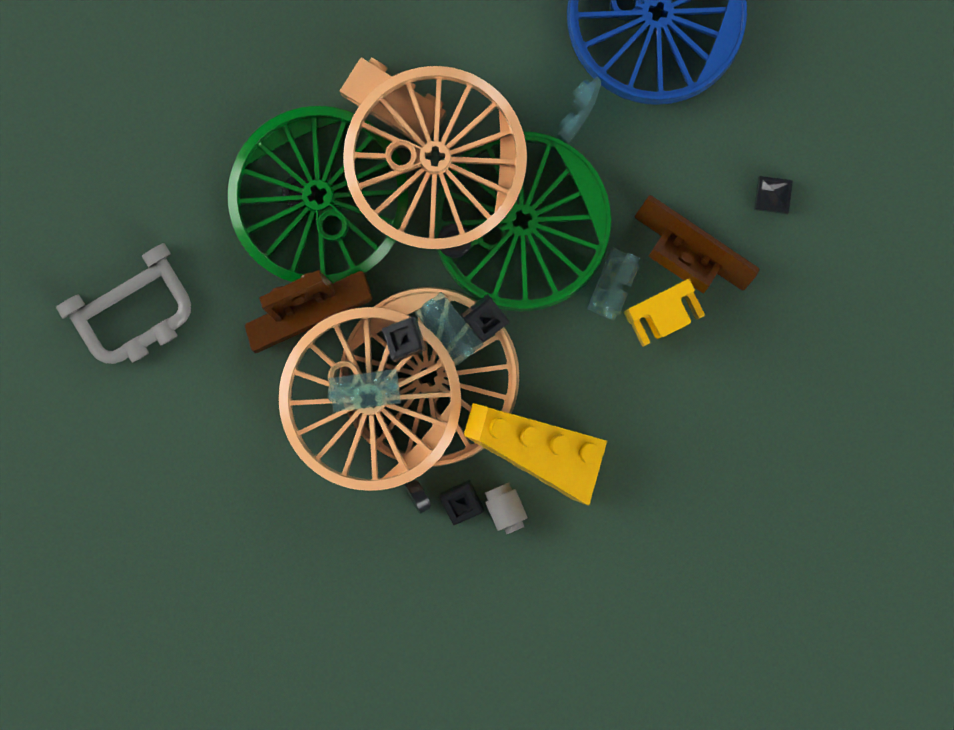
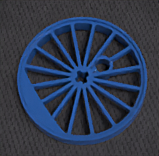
(717, 63)

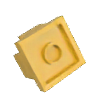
(665, 312)

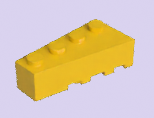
(549, 453)

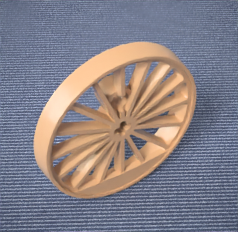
(512, 156)
(407, 303)
(427, 449)

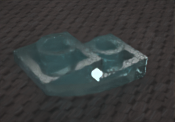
(584, 102)

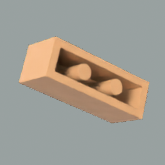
(368, 76)

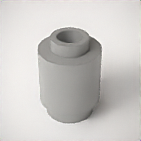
(506, 508)

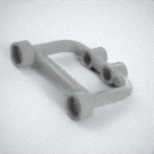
(162, 332)

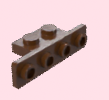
(692, 251)
(303, 305)

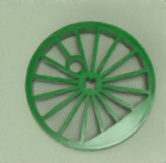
(286, 129)
(589, 188)

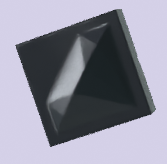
(773, 195)
(485, 318)
(404, 339)
(461, 502)

